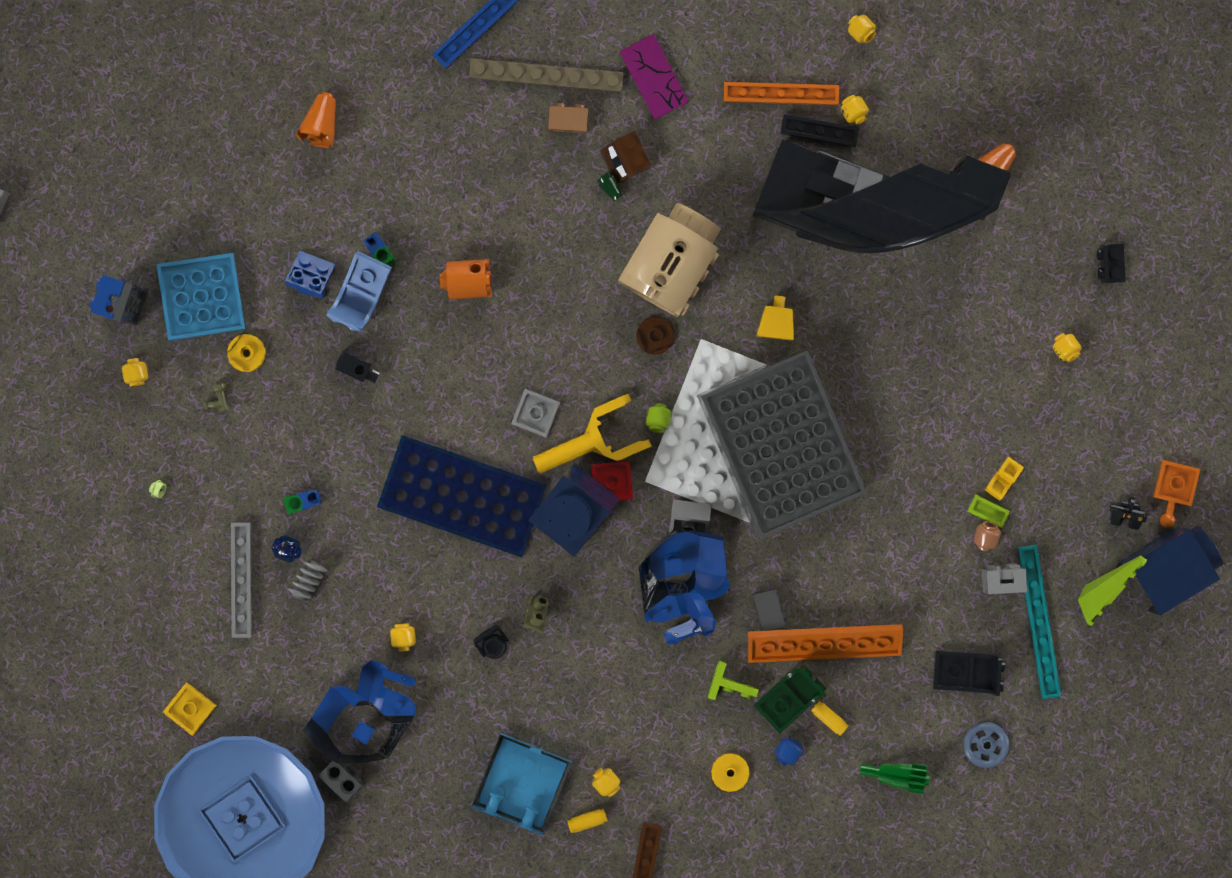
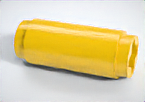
(829, 718)
(587, 820)

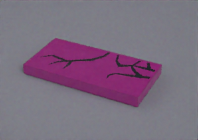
(654, 77)

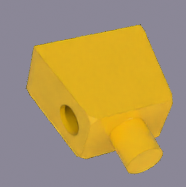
(777, 321)

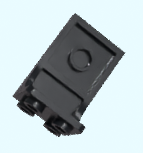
(968, 672)

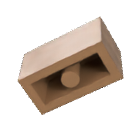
(568, 119)

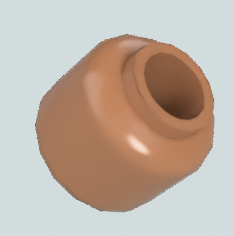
(987, 536)

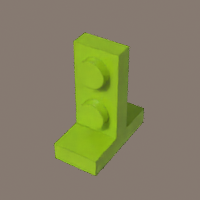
(728, 684)

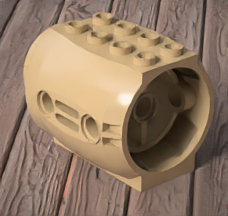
(675, 271)

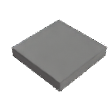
(535, 413)

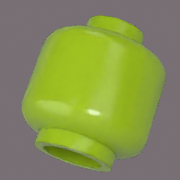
(658, 418)

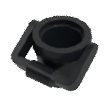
(493, 645)

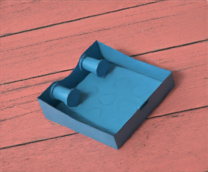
(201, 297)
(522, 784)

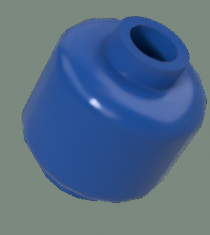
(788, 751)

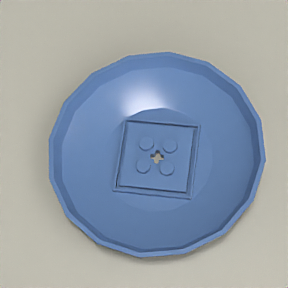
(230, 777)

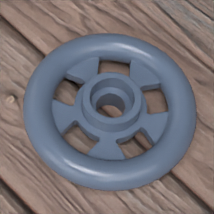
(1002, 741)

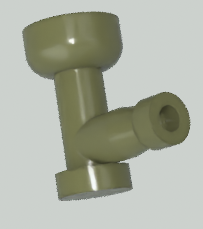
(221, 403)

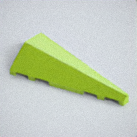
(1106, 588)

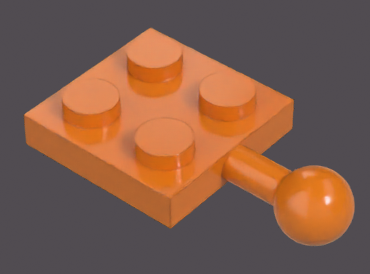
(1176, 485)

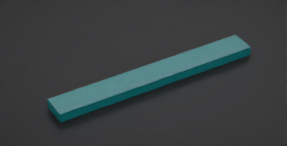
(1039, 623)

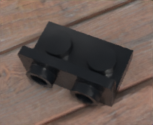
(1112, 263)

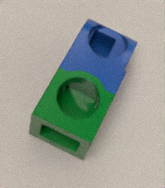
(379, 249)
(302, 501)

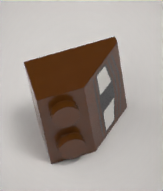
(626, 157)

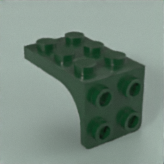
(790, 697)

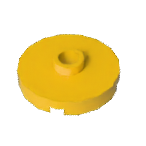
(236, 353)
(730, 762)

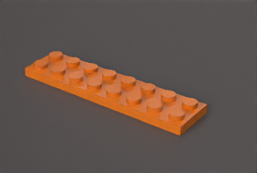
(825, 643)

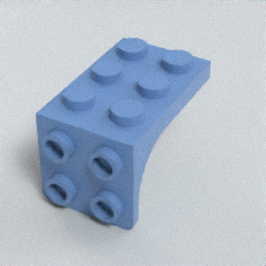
(360, 292)

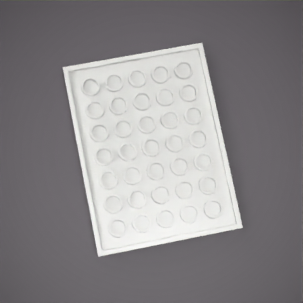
(688, 454)

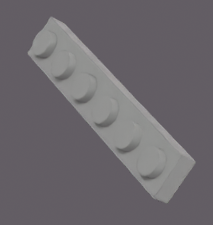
(241, 580)

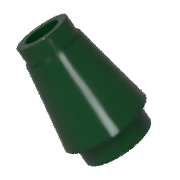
(610, 186)

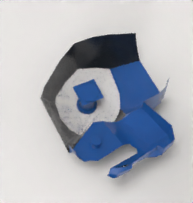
(677, 555)
(371, 692)

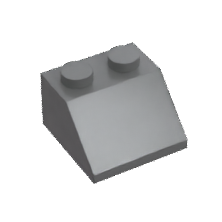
(689, 516)

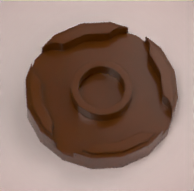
(659, 339)

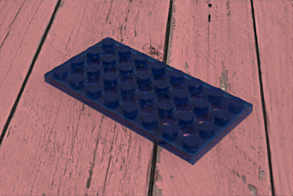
(443, 520)

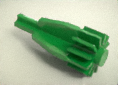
(900, 775)

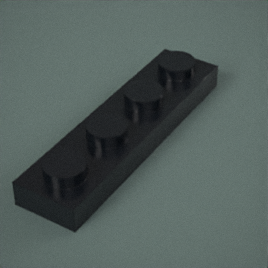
(819, 130)

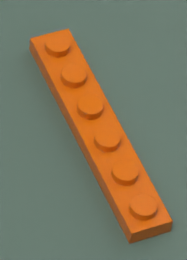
(781, 93)

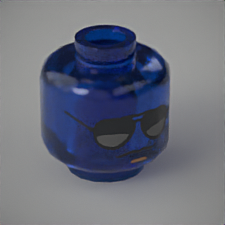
(286, 548)

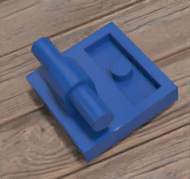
(309, 274)

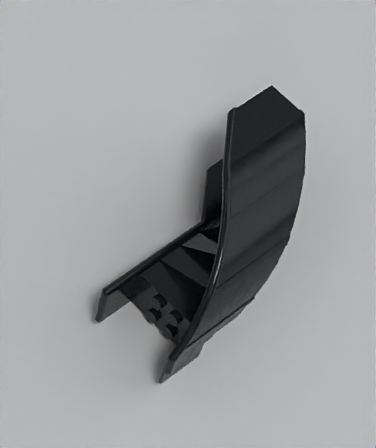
(869, 211)

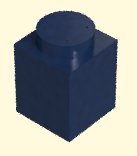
(582, 498)
(1177, 567)

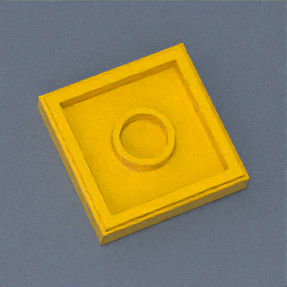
(189, 708)

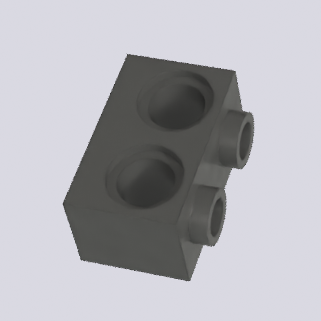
(336, 783)

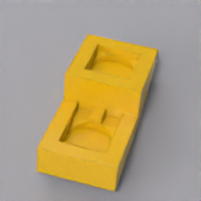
(1004, 478)

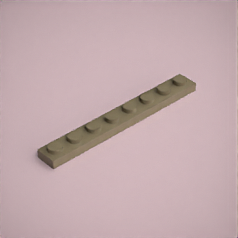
(546, 75)

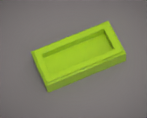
(988, 511)

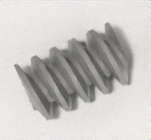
(307, 580)

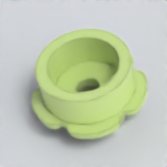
(155, 489)

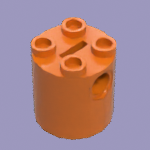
(467, 279)

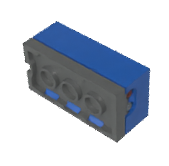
(118, 300)

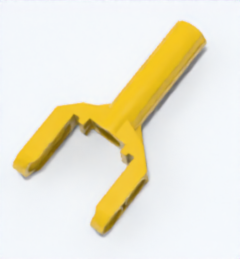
(589, 442)

